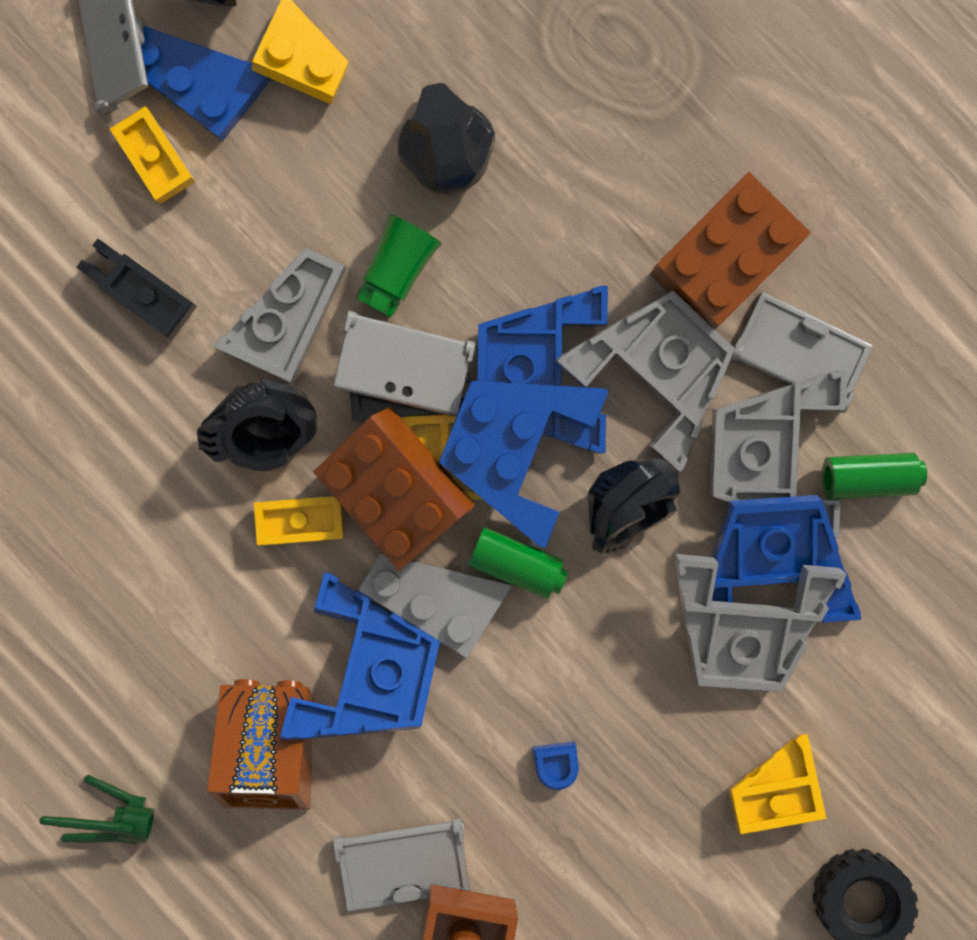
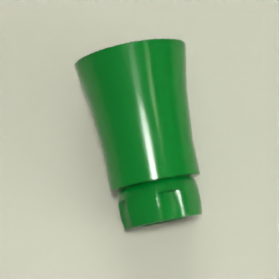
(396, 265)

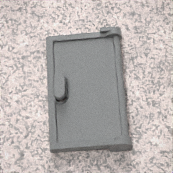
(114, 51)
(785, 351)
(404, 357)
(401, 859)

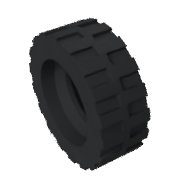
(857, 866)

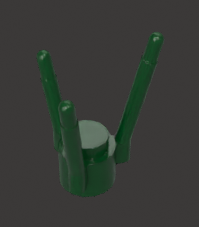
(128, 826)

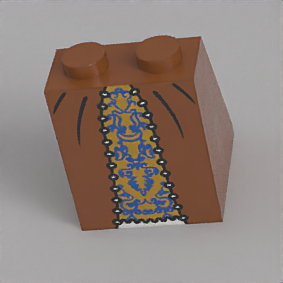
(249, 759)

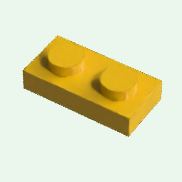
(152, 155)
(298, 520)

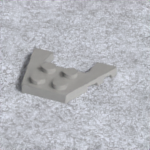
(670, 353)
(759, 441)
(748, 642)

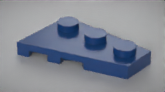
(201, 81)

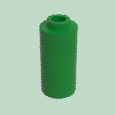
(873, 476)
(518, 563)

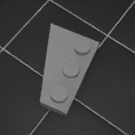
(286, 318)
(437, 600)

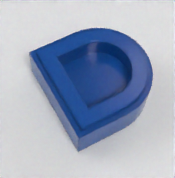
(556, 764)

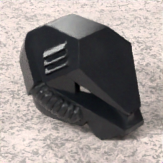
(446, 142)
(258, 426)
(630, 501)

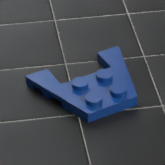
(525, 349)
(498, 438)
(770, 543)
(384, 675)

